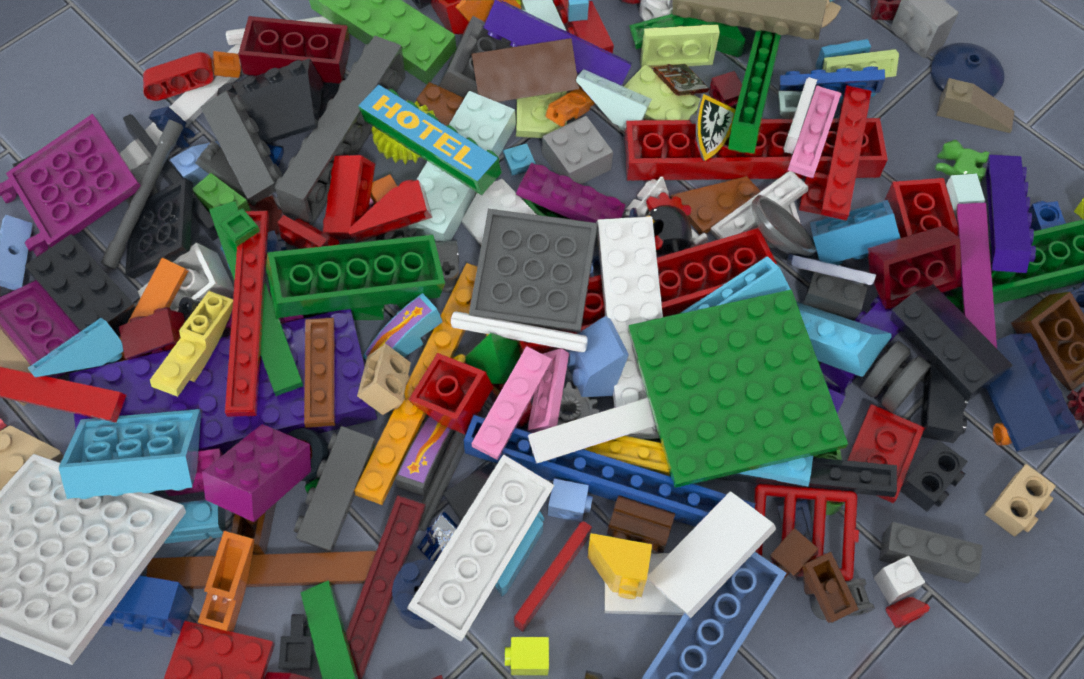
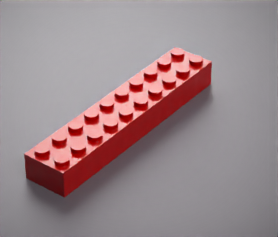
(671, 151)
(684, 276)

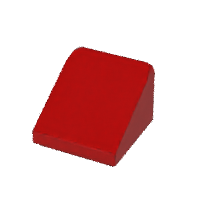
(906, 611)

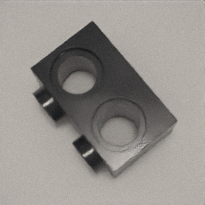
(930, 473)

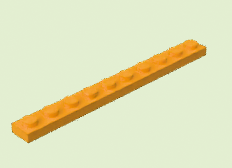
(407, 418)

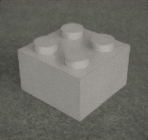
(924, 24)
(577, 151)

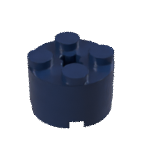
(406, 586)

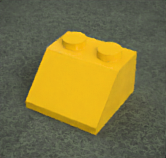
(620, 564)

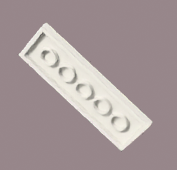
(480, 548)

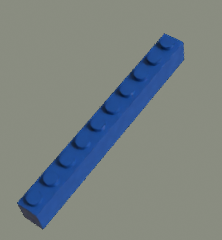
(607, 477)

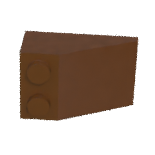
(1059, 333)

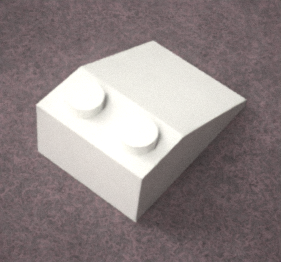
(204, 275)

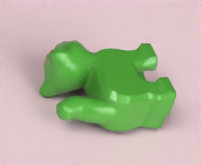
(966, 160)

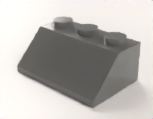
(460, 72)

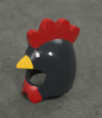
(670, 223)

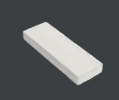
(800, 115)

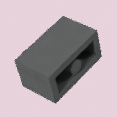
(835, 295)

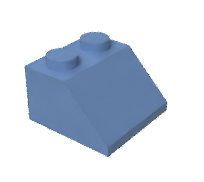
(602, 363)

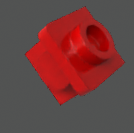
(813, 198)

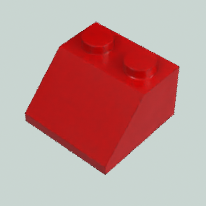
(451, 392)

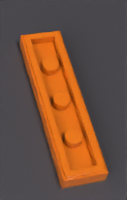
(160, 290)

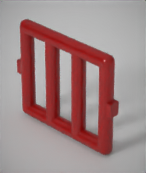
(820, 498)

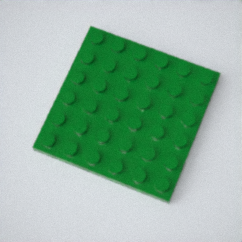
(735, 388)

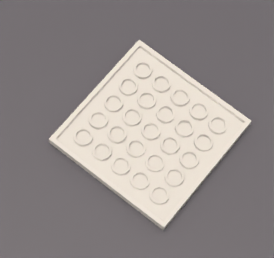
(71, 557)

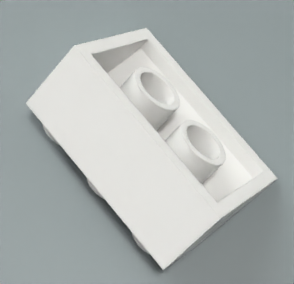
(497, 196)

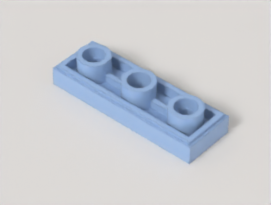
(13, 251)

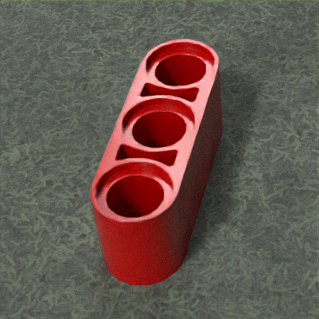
(178, 76)

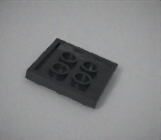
(161, 229)

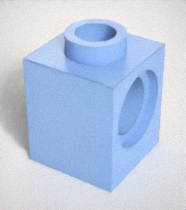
(569, 500)

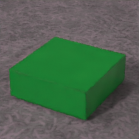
(239, 227)

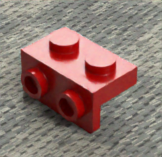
(303, 234)

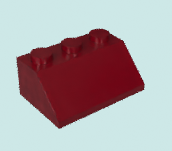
(916, 263)

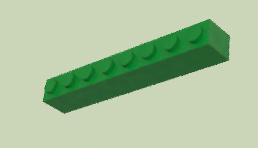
(754, 92)

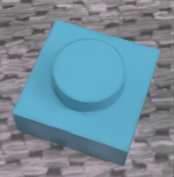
(518, 159)

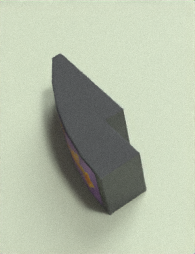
(423, 457)

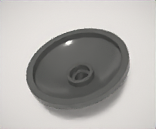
(781, 228)

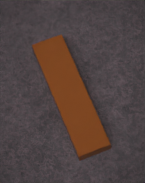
(319, 372)

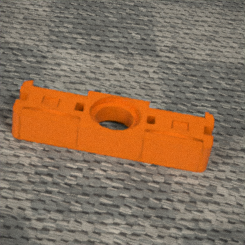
(569, 106)

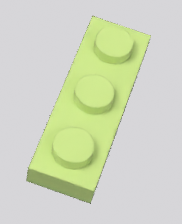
(882, 59)

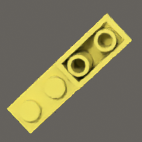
(197, 342)

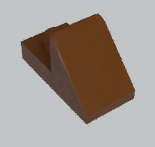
(828, 585)

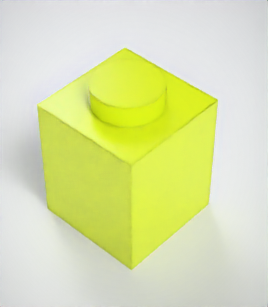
(528, 656)

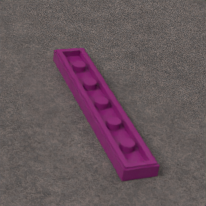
(976, 268)

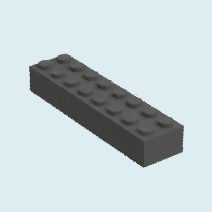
(339, 131)

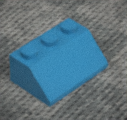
(848, 239)

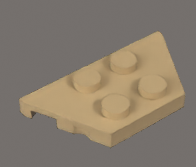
(17, 448)

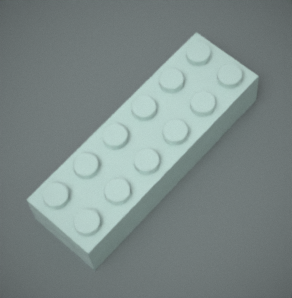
(449, 199)

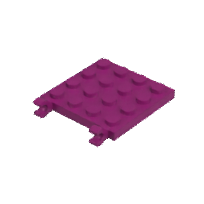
(70, 183)

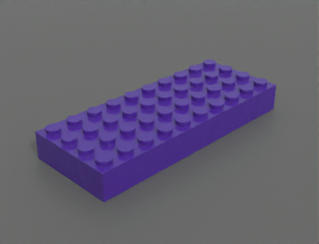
(209, 390)

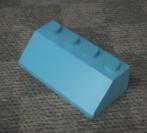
(842, 340)

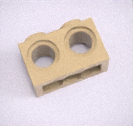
(384, 379)
(1017, 497)

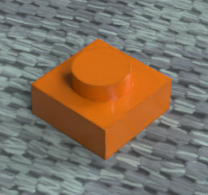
(226, 64)

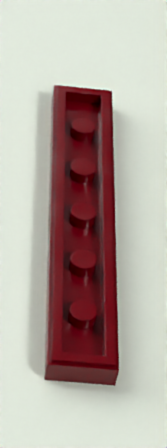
(377, 589)

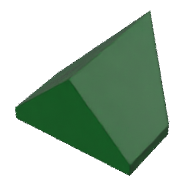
(496, 357)

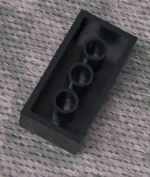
(80, 286)

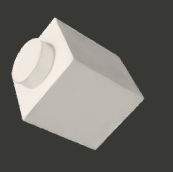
(899, 580)

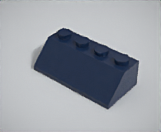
(1029, 398)

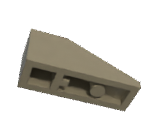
(974, 106)

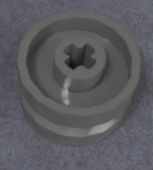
(892, 374)

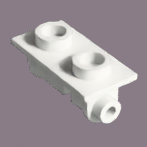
(651, 189)

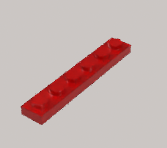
(846, 153)

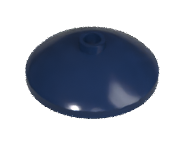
(968, 64)

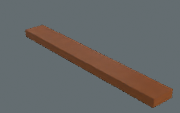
(271, 569)

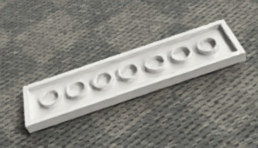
(629, 295)

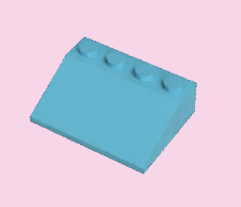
(132, 455)

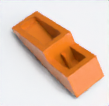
(227, 582)

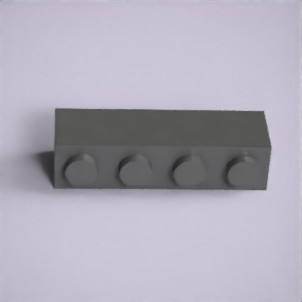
(242, 145)
(335, 490)

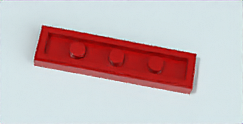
(552, 576)

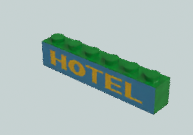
(431, 139)

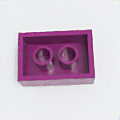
(257, 472)

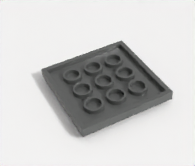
(534, 270)

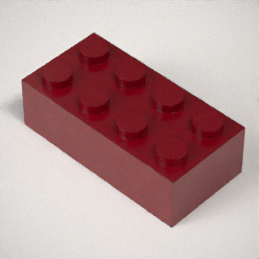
(279, 42)

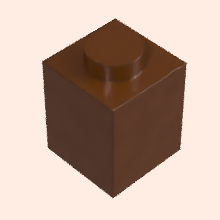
(793, 553)

